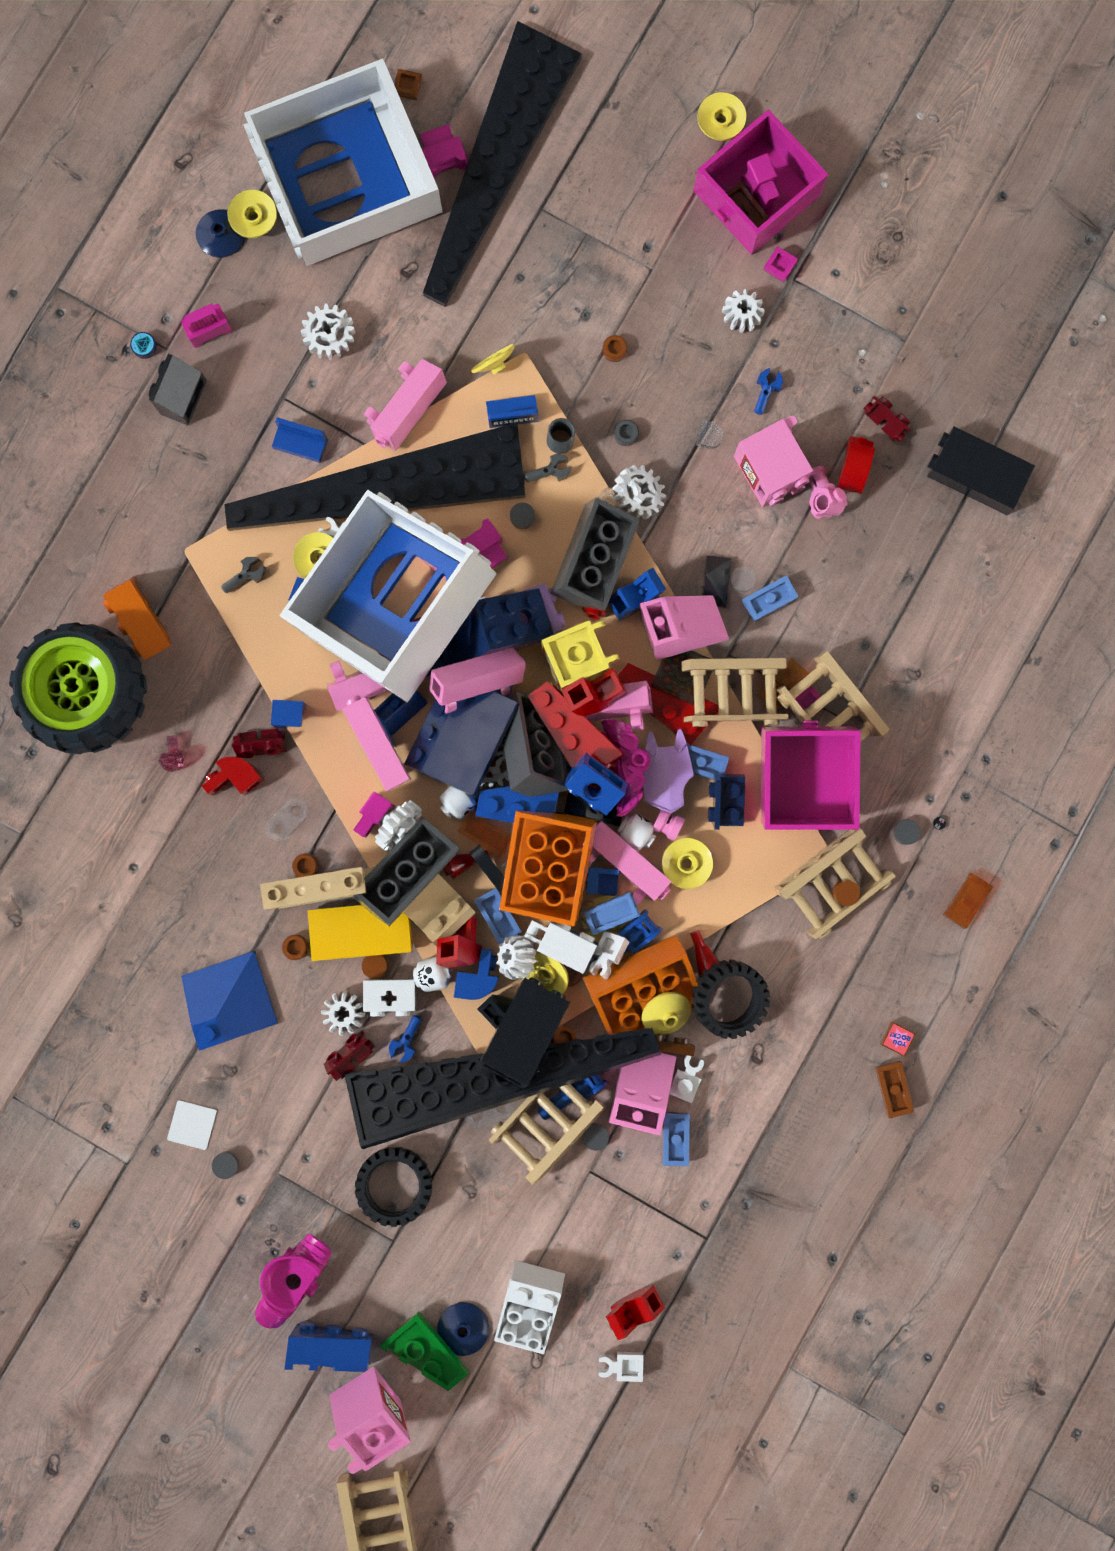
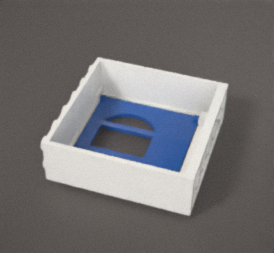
(343, 115)
(343, 587)

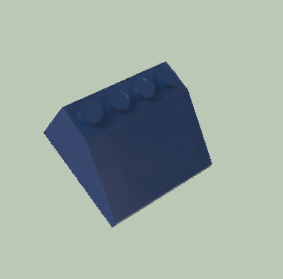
(462, 743)

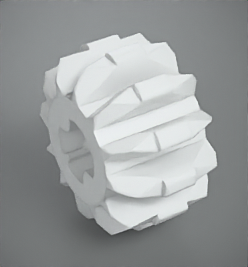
(734, 313)
(516, 957)
(338, 1005)

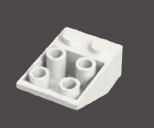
(529, 1307)

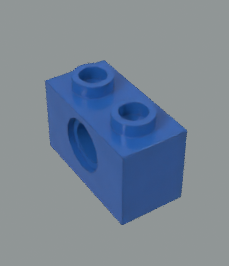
(590, 771)

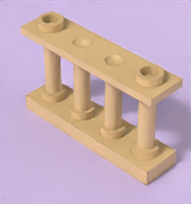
(722, 669)
(841, 686)
(811, 872)
(314, 888)
(555, 1149)
(353, 1516)

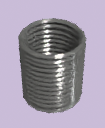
(560, 424)

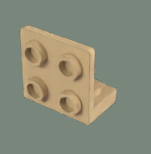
(439, 910)

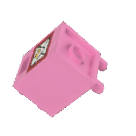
(773, 462)
(368, 1420)

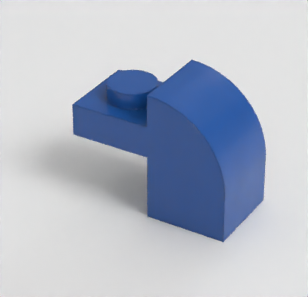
(628, 598)
(480, 984)

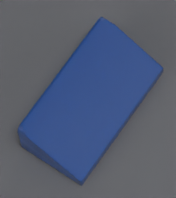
(398, 712)

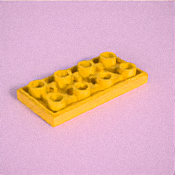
(356, 933)

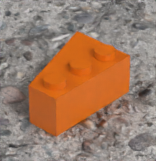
(136, 619)

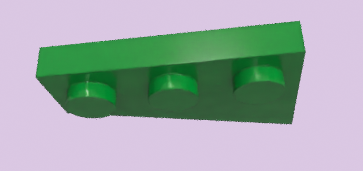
(424, 1349)

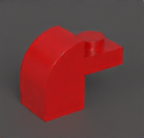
(856, 464)
(592, 696)
(234, 770)
(460, 947)
(634, 1310)

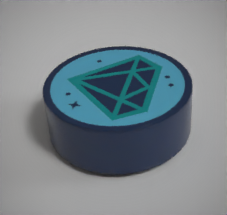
(143, 345)

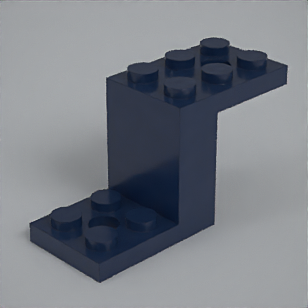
(497, 626)

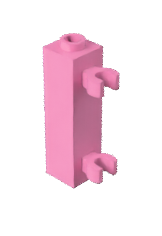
(407, 405)
(476, 677)
(350, 686)
(633, 703)
(376, 742)
(630, 864)

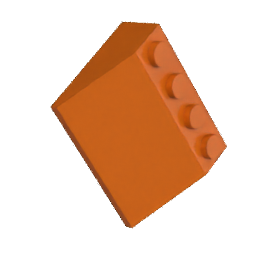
(548, 866)
(639, 980)

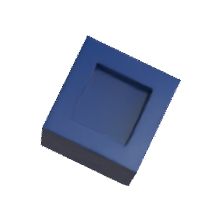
(287, 713)
(602, 881)

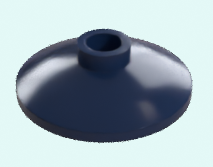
(217, 244)
(466, 1316)

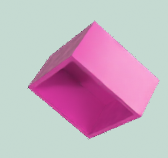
(798, 179)
(810, 777)

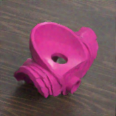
(630, 765)
(279, 1300)

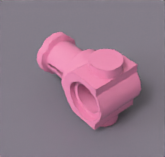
(825, 498)

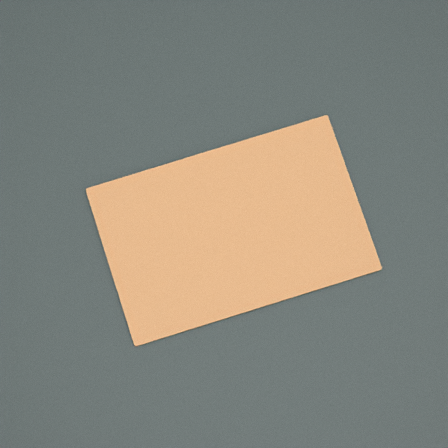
(296, 668)

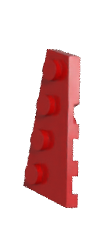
(666, 708)
(570, 731)

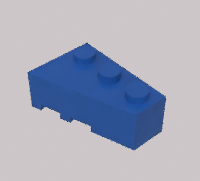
(502, 803)
(329, 1347)

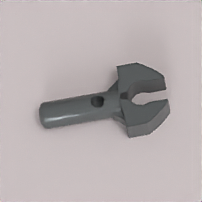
(550, 469)
(245, 574)

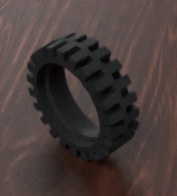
(750, 1016)
(365, 1200)

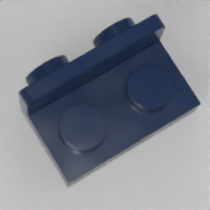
(728, 800)

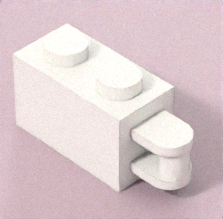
(563, 944)

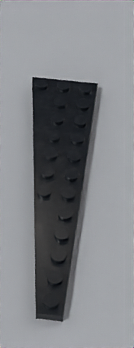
(519, 107)
(442, 475)
(430, 1094)

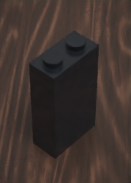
(979, 470)
(524, 1032)

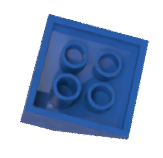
(227, 1001)

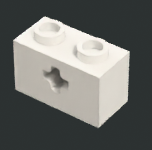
(376, 990)

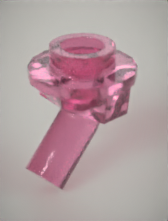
(173, 759)

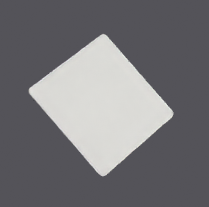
(191, 1125)

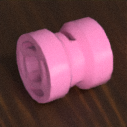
(668, 824)

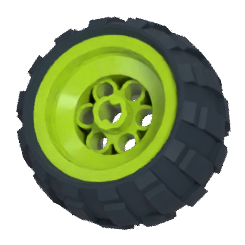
(45, 682)

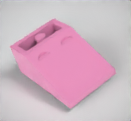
(681, 624)
(643, 1094)

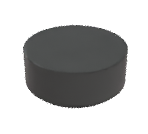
(626, 432)
(522, 515)
(906, 832)
(596, 1137)
(225, 1165)

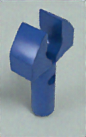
(766, 390)
(406, 1040)

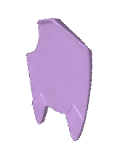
(667, 773)

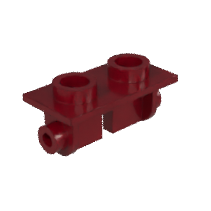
(895, 423)
(271, 743)
(355, 1047)

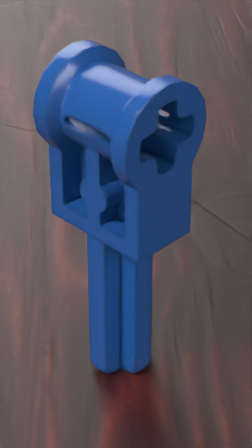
(637, 934)
(585, 1087)

